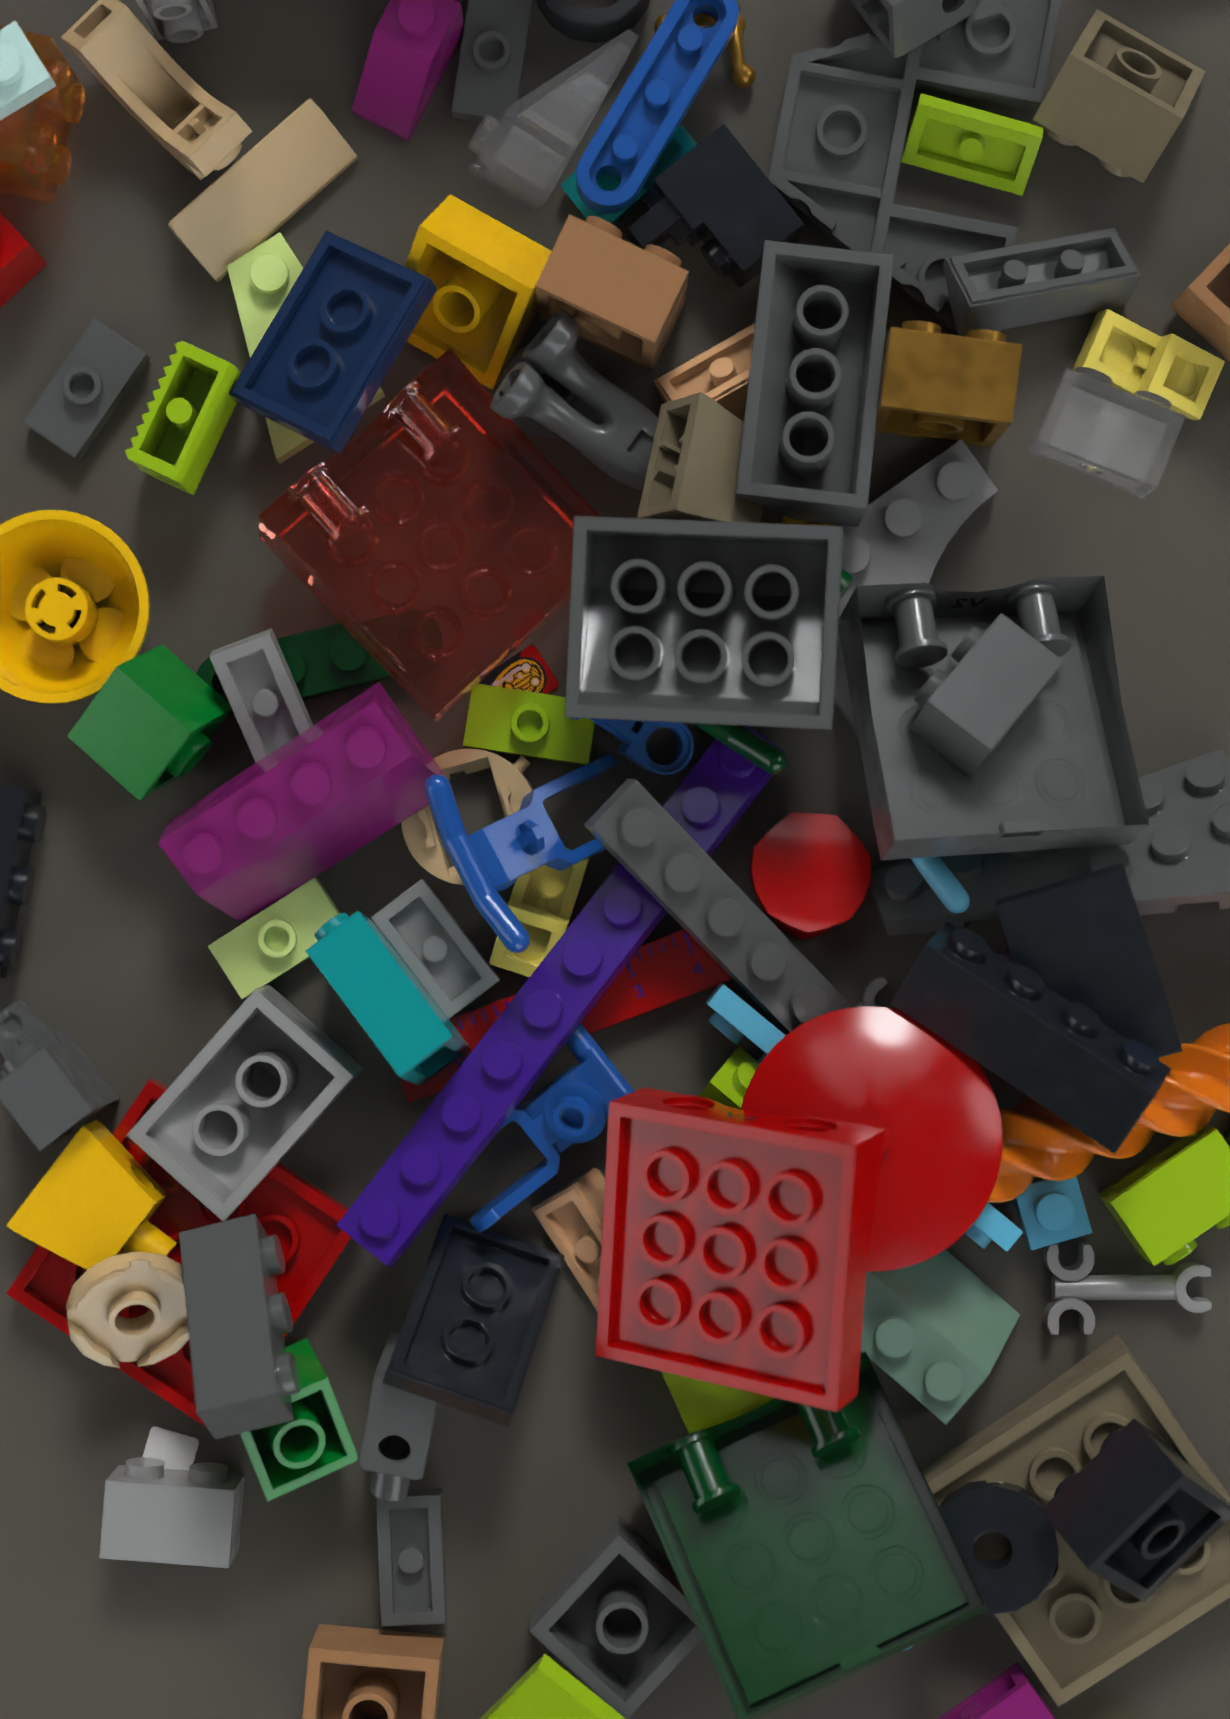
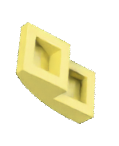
(1151, 363)
(544, 907)

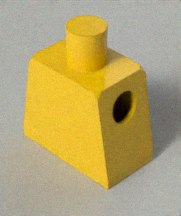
(93, 1203)

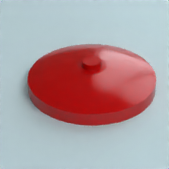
(929, 1097)

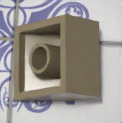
(1119, 97)

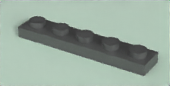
(712, 907)

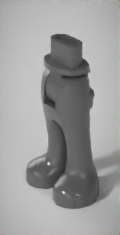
(627, 427)

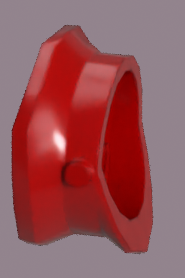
(810, 873)

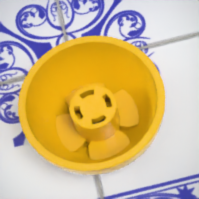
(42, 562)

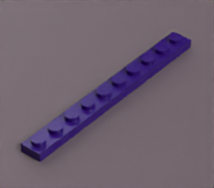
(539, 1020)

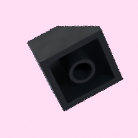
(1136, 1511)

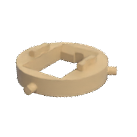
(420, 828)

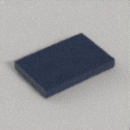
(333, 341)

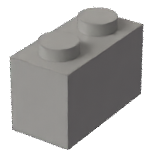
(172, 1514)

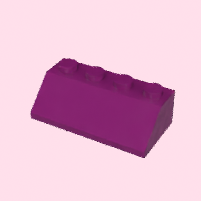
(302, 807)

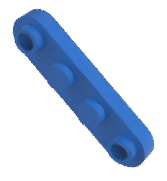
(654, 102)

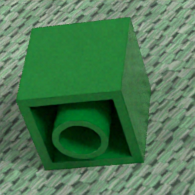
(150, 722)
(309, 1445)

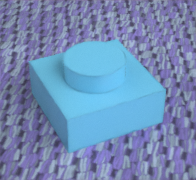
(1052, 1212)

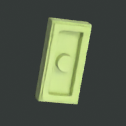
(274, 938)

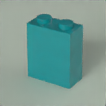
(386, 997)

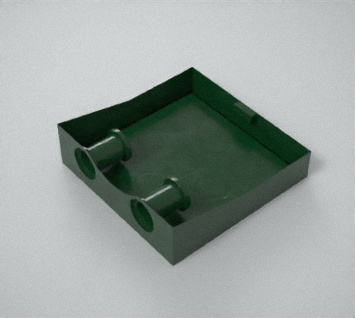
(805, 1544)

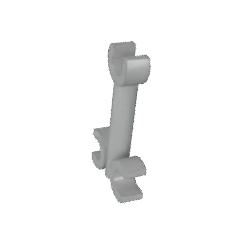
(1073, 1285)

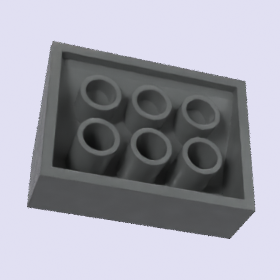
(704, 622)

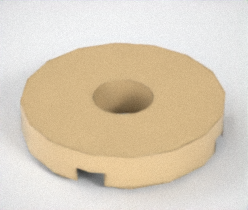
(124, 1282)

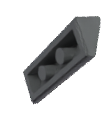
(1039, 281)

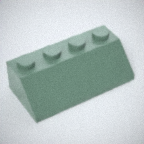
(935, 1330)

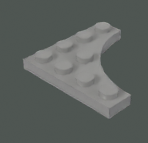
(908, 532)

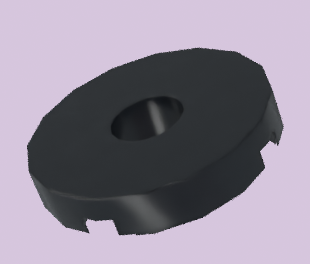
(1033, 1549)

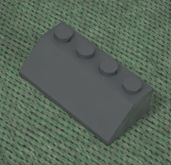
(814, 382)

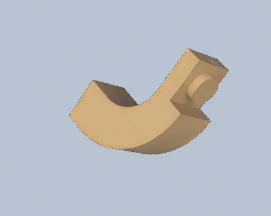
(156, 89)

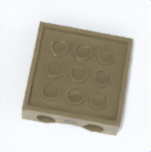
(1081, 1621)

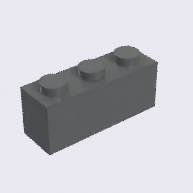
(238, 1326)

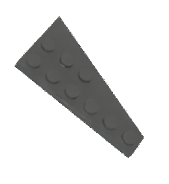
(1170, 863)

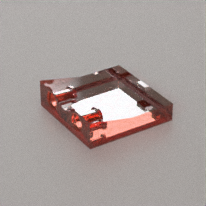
(433, 536)

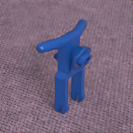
(510, 847)
(557, 1116)

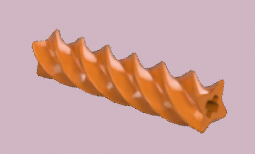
(1052, 1149)

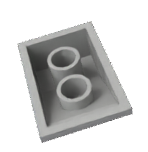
(244, 1101)

